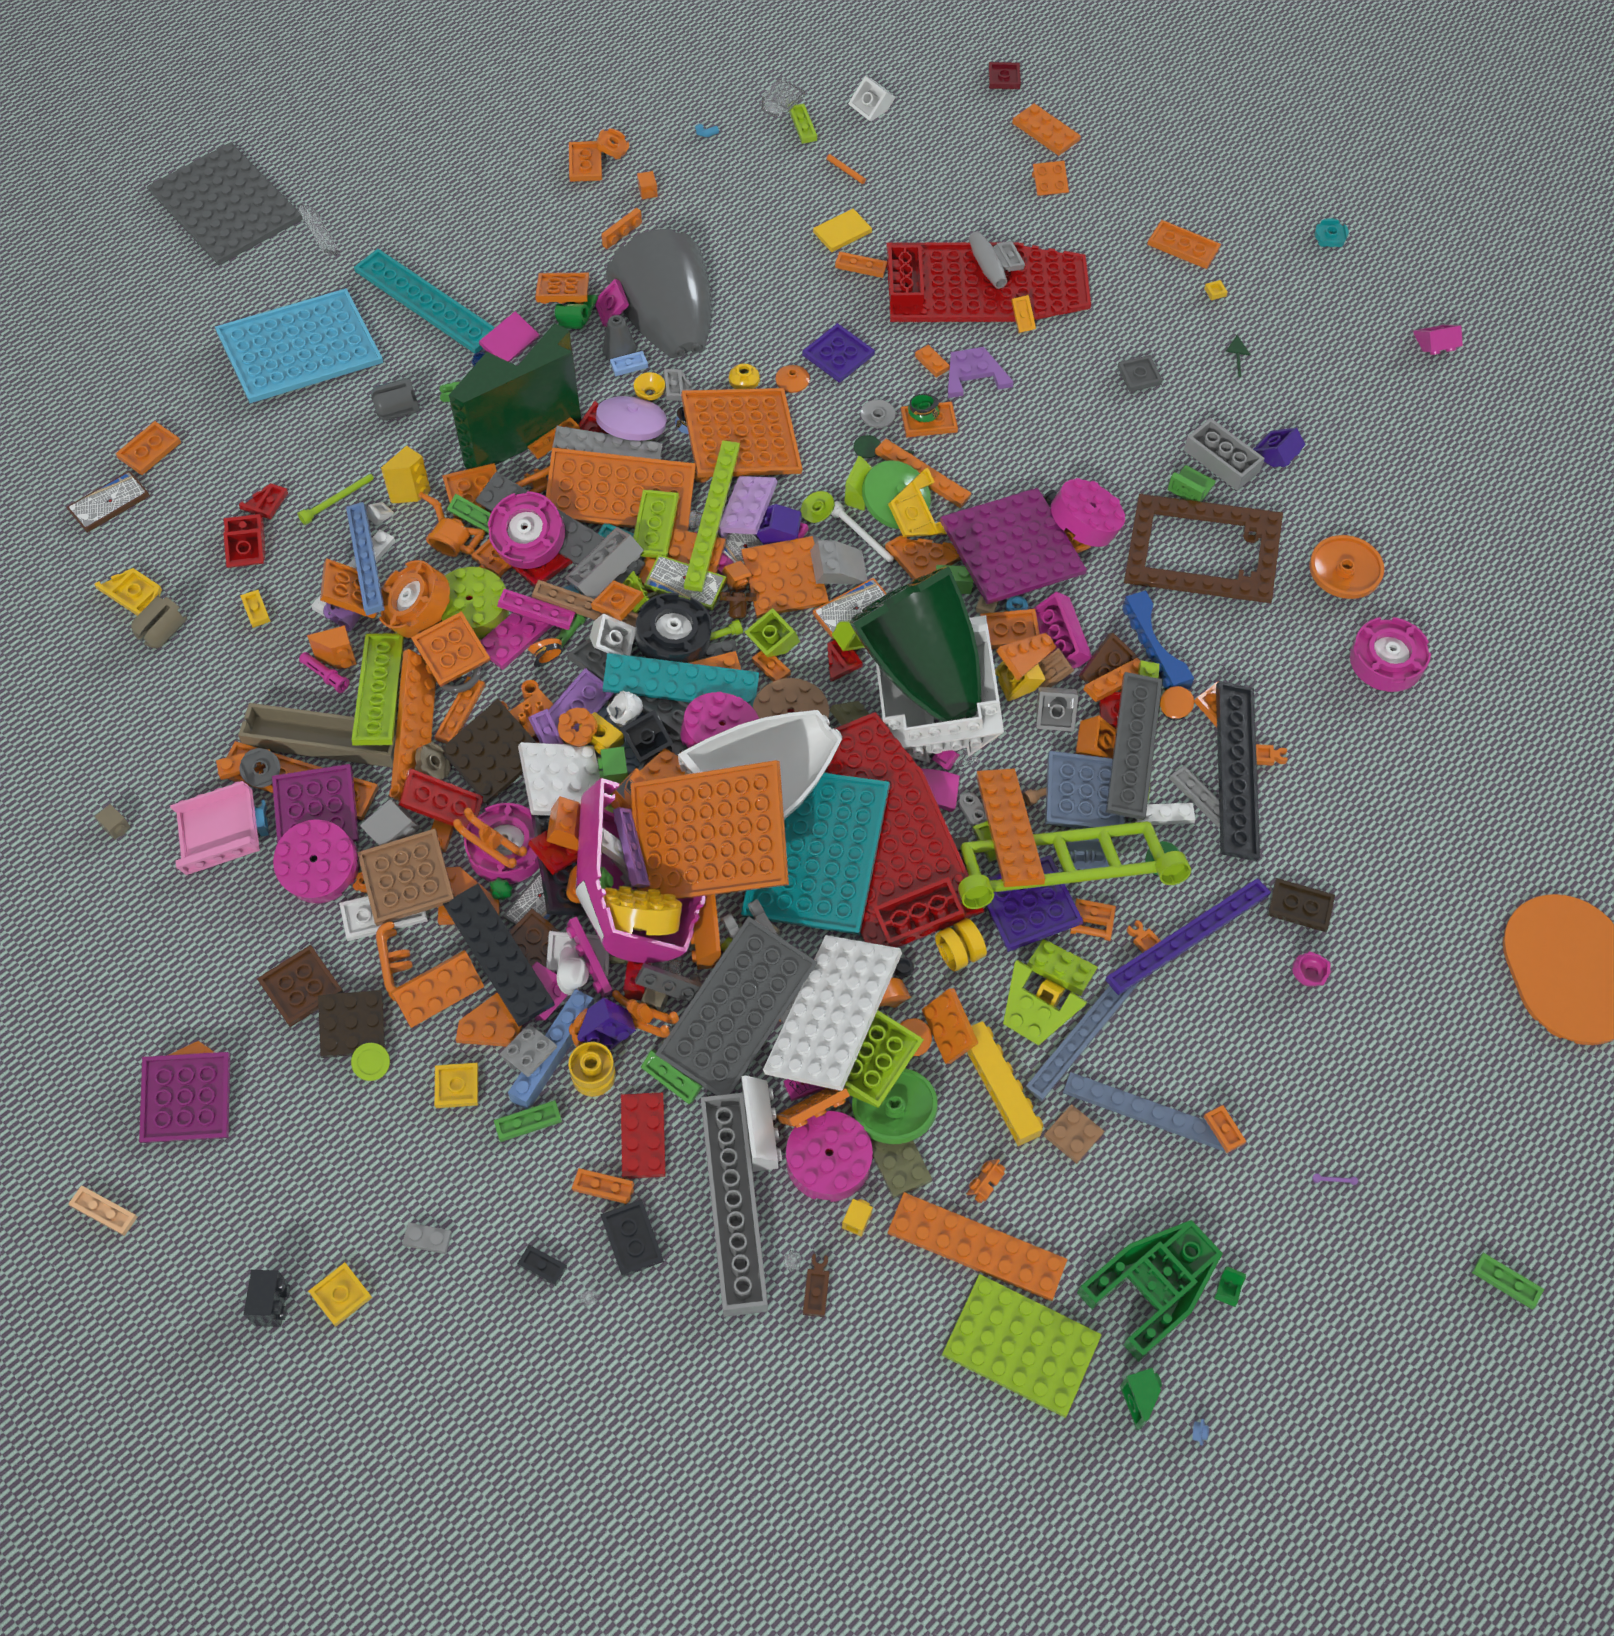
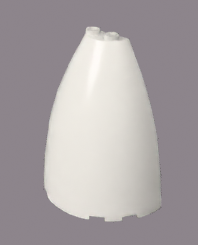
(796, 739)

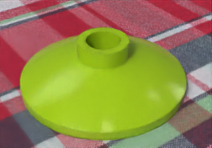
(817, 506)

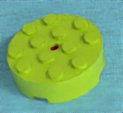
(477, 595)

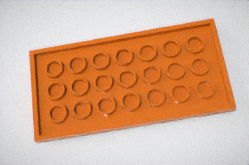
(610, 486)

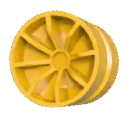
(960, 944)
(592, 1069)

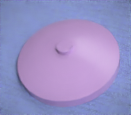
(631, 418)

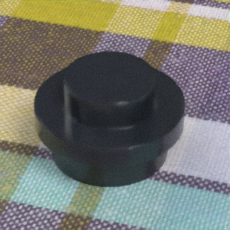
(904, 967)

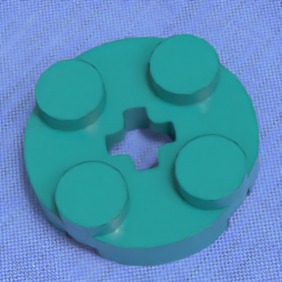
(1338, 236)

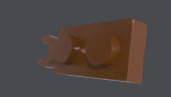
(816, 1288)

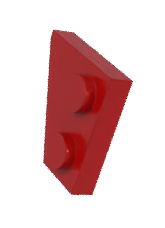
(265, 501)
(841, 661)

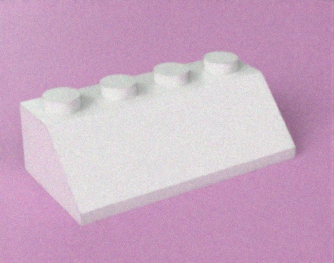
(760, 1124)

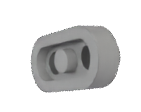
(972, 808)

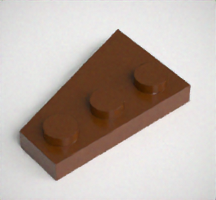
(1108, 656)

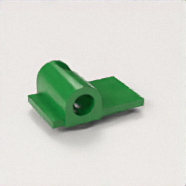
(575, 314)

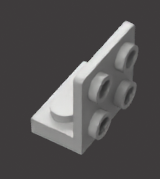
(528, 1050)

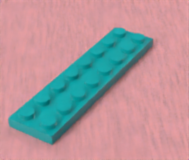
(675, 679)

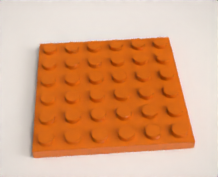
(746, 416)

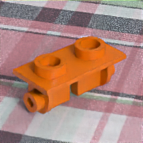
(990, 1173)

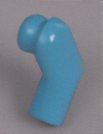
(706, 132)

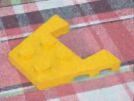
(912, 511)

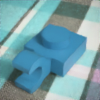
(261, 819)

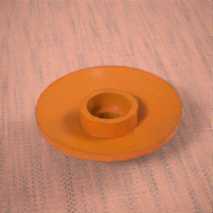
(792, 378)

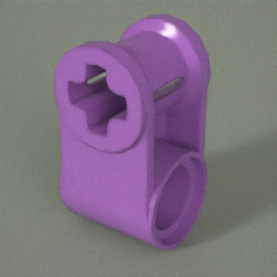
(341, 616)

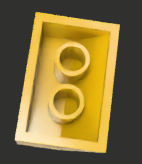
(405, 476)

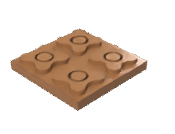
(405, 877)

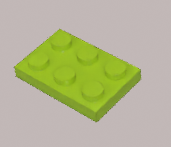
(1062, 967)

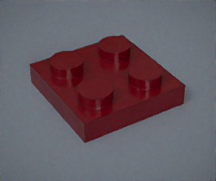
(1004, 75)

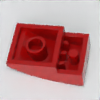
(244, 540)

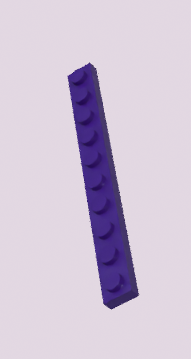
(1187, 936)

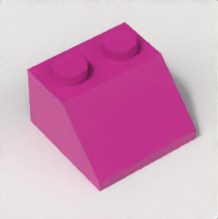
(1439, 338)
(549, 980)

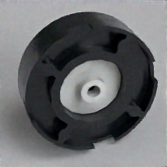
(673, 628)

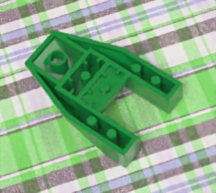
(1167, 1271)

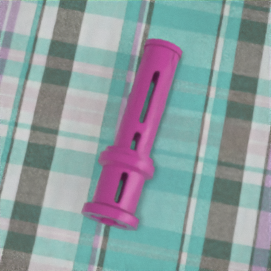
(329, 676)

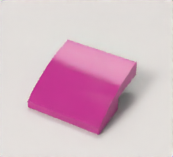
(944, 787)

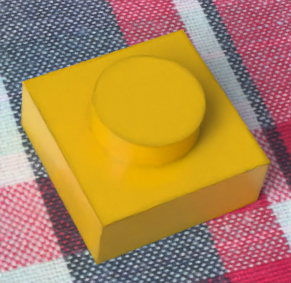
(1215, 290)

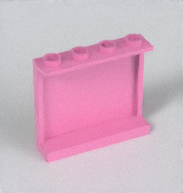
(216, 827)

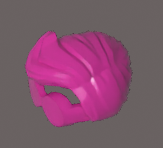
(1311, 969)

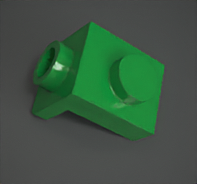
(1230, 1286)

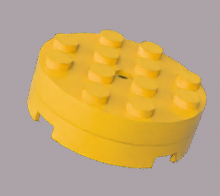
(643, 910)

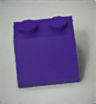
(1280, 446)

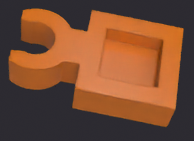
(1267, 755)
(1144, 939)

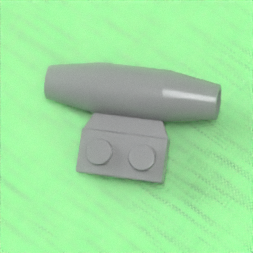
(995, 259)

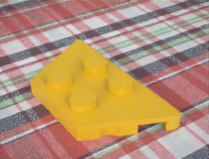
(130, 590)

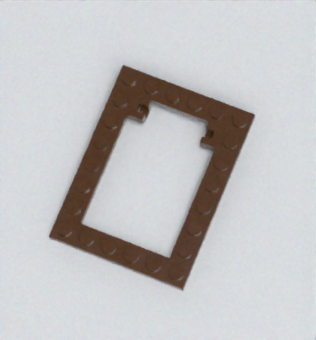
(1256, 588)

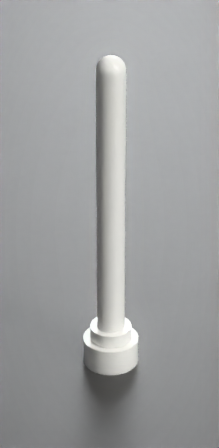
(839, 511)

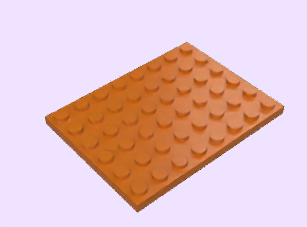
(712, 830)

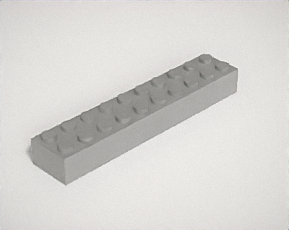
(734, 1205)

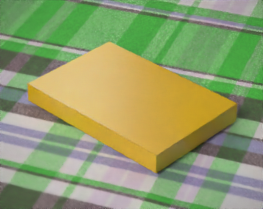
(842, 230)

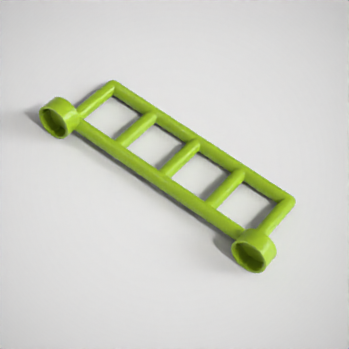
(1172, 867)

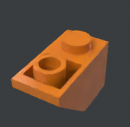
(737, 576)

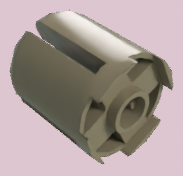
(157, 622)

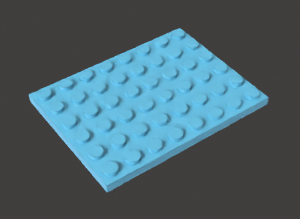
(298, 345)

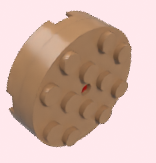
(790, 696)

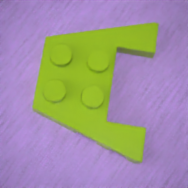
(1032, 1015)

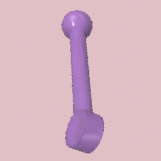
(1317, 1178)

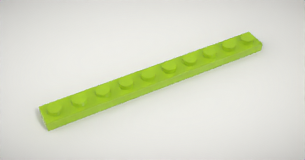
(712, 516)

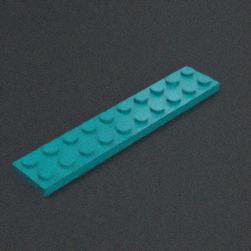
(424, 299)

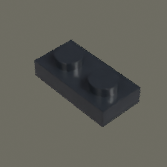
(542, 1265)

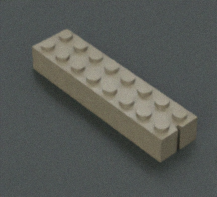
(309, 735)

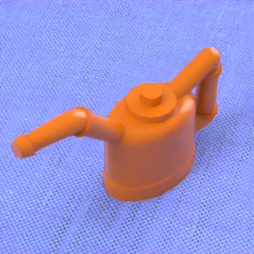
(451, 534)

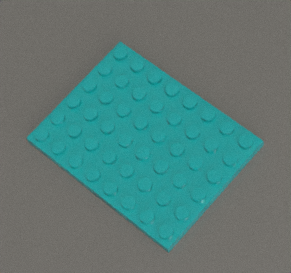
(829, 856)

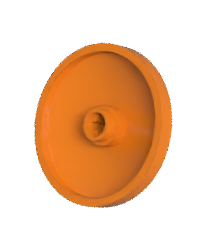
(1346, 566)

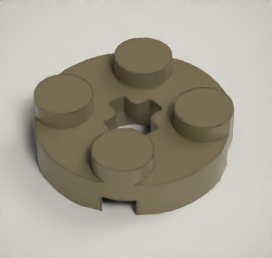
(435, 753)

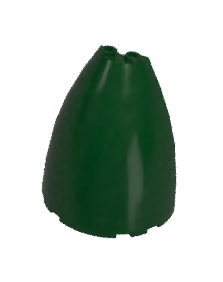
(925, 644)

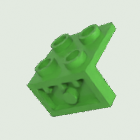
(1190, 484)

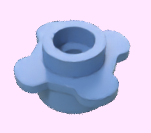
(1200, 1431)

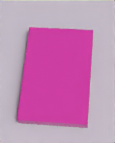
(509, 338)

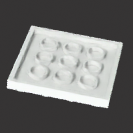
(556, 772)

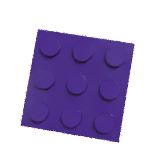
(838, 352)

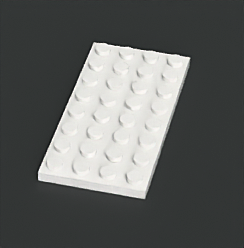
(833, 1012)

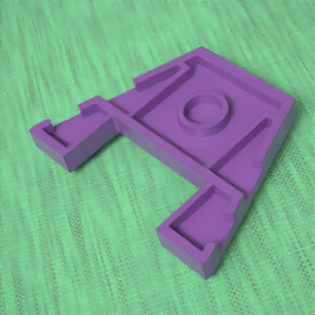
(972, 365)

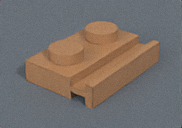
(1055, 668)

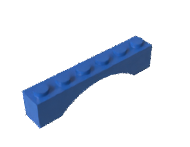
(1171, 670)

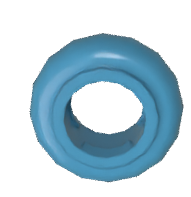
(1016, 600)

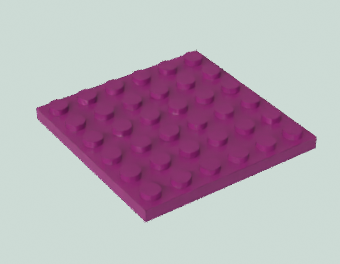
(1012, 546)

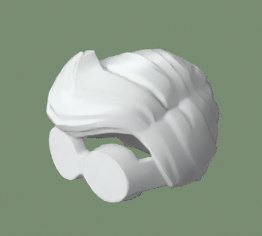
(628, 706)

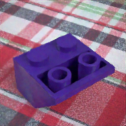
(779, 524)
(606, 1024)

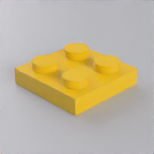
(456, 1085)
(340, 1294)

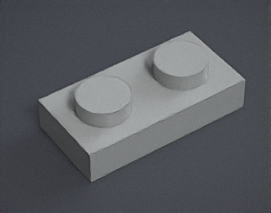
(427, 1238)

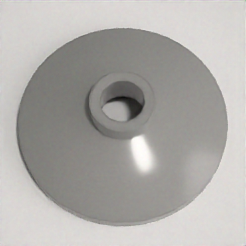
(878, 413)

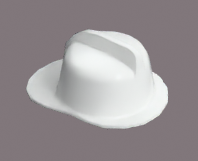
(571, 971)

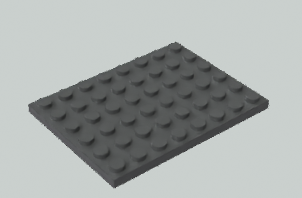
(225, 203)

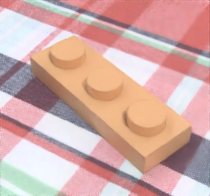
(102, 1210)

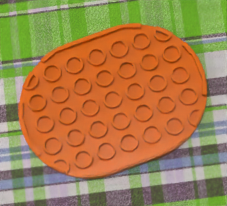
(1564, 966)

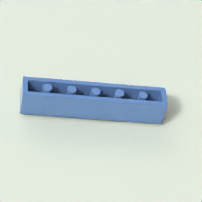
(527, 1089)

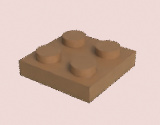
(1074, 1134)

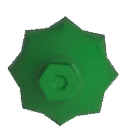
(500, 889)

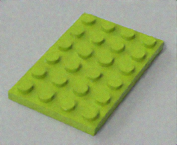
(1022, 1345)

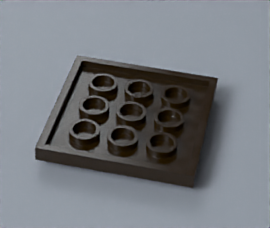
(488, 751)

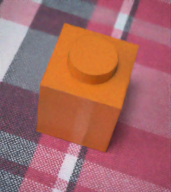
(647, 185)

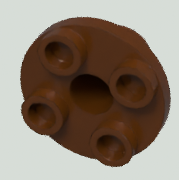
(737, 603)

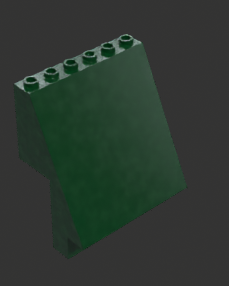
(510, 406)

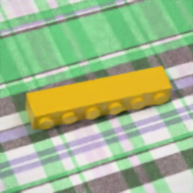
(1003, 1087)

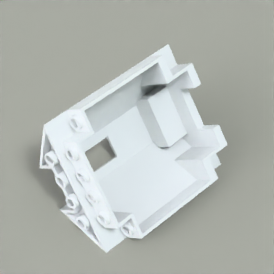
(916, 727)

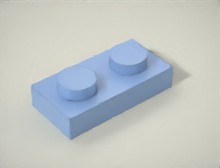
(628, 363)

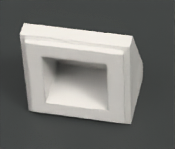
(378, 512)

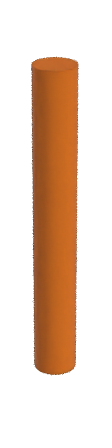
(846, 169)

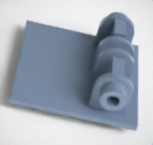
(1087, 854)

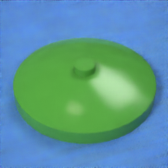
(884, 484)
(903, 1114)

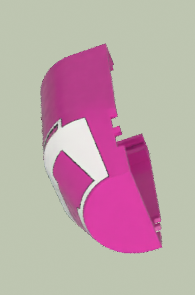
(623, 945)

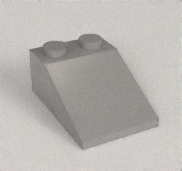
(837, 563)

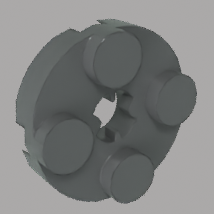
(249, 762)

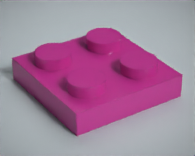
(611, 301)

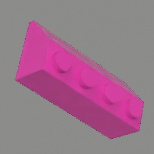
(1060, 622)

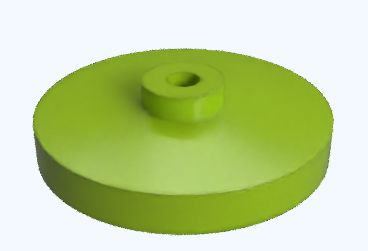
(370, 1061)

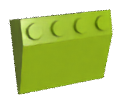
(881, 1059)

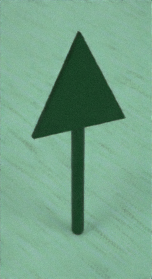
(1239, 348)

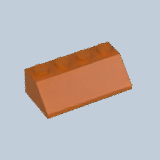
(706, 936)

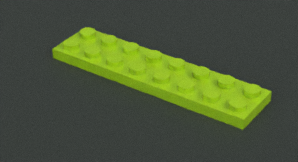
(378, 689)

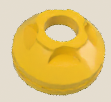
(649, 381)
(744, 381)

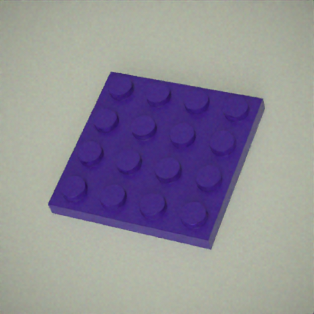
(1034, 912)

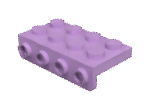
(747, 505)

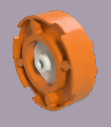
(414, 598)

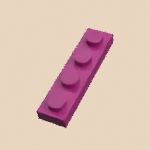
(536, 609)
(585, 950)

